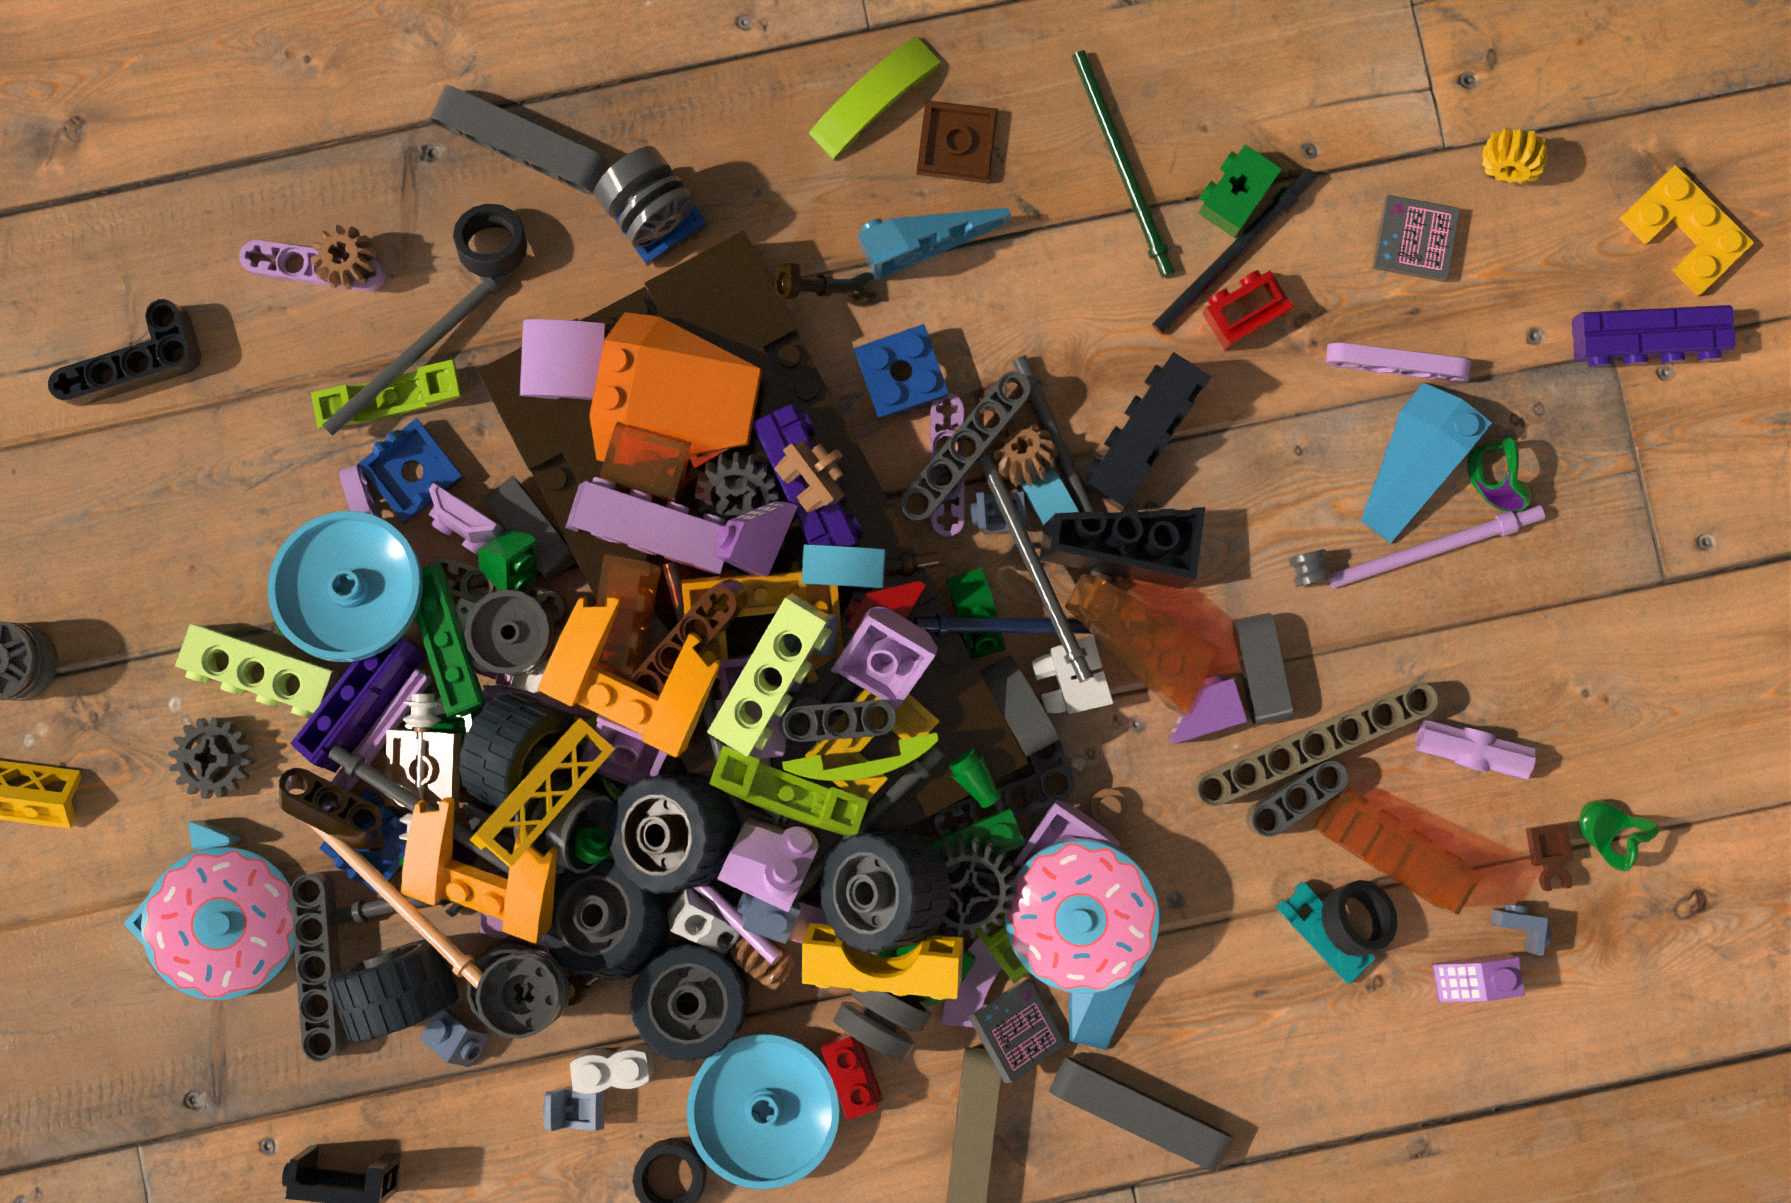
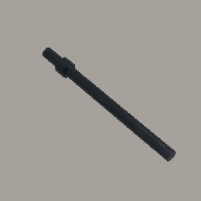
(1283, 202)

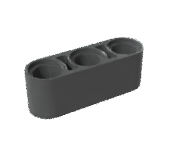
(521, 513)
(1262, 669)
(1019, 706)
(856, 721)
(1314, 793)

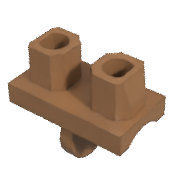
(817, 469)

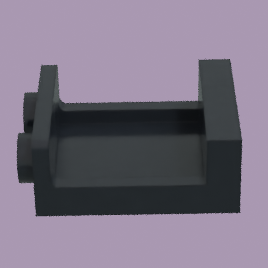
(312, 1184)

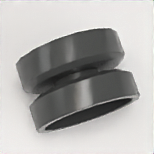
(489, 623)
(879, 1022)

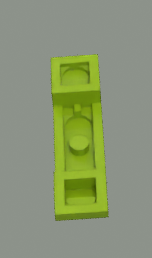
(873, 95)
(407, 394)
(814, 767)
(788, 794)

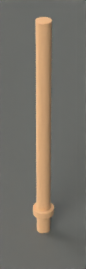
(462, 964)

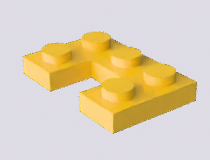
(1716, 236)
(911, 721)

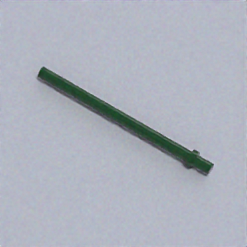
(1158, 250)

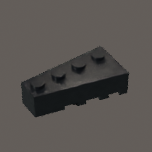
(1146, 431)
(1130, 544)

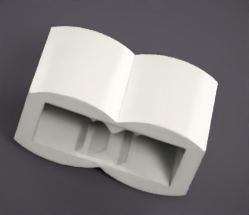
(602, 1068)

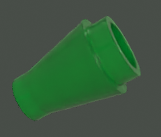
(975, 777)

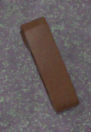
(661, 663)

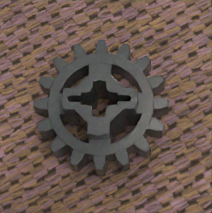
(735, 486)
(207, 771)

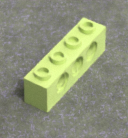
(205, 644)
(732, 722)

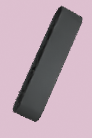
(518, 139)
(970, 430)
(308, 982)
(1140, 1114)

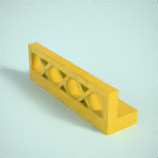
(526, 789)
(31, 801)

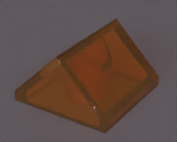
(646, 463)

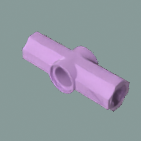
(1475, 749)

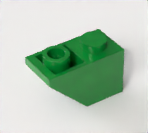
(510, 561)
(974, 599)

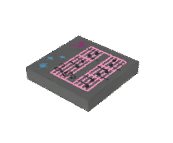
(1416, 238)
(1017, 1030)

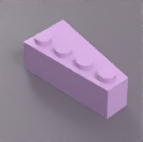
(646, 524)

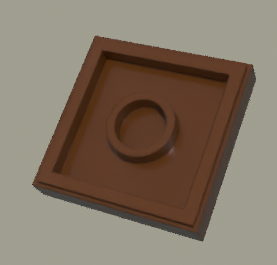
(957, 141)

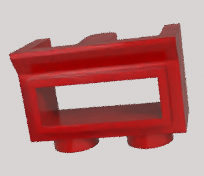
(1253, 322)
(851, 1075)

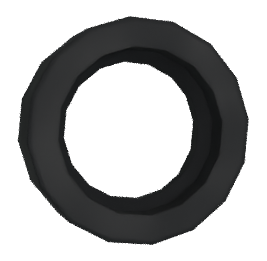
(483, 217)
(1381, 912)
(669, 1147)

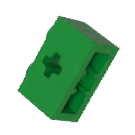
(1231, 210)

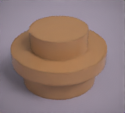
(1108, 807)

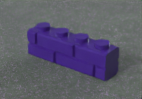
(1653, 334)
(827, 524)
(357, 702)

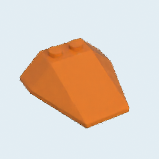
(672, 386)

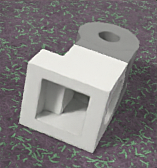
(700, 922)

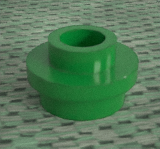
(591, 845)

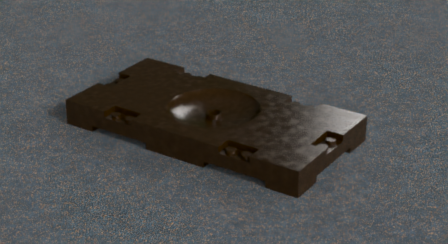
(734, 305)

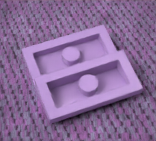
(560, 358)

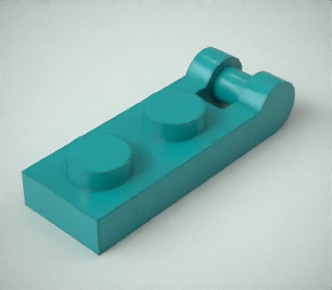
(1312, 931)

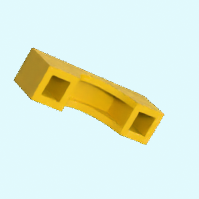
(927, 970)

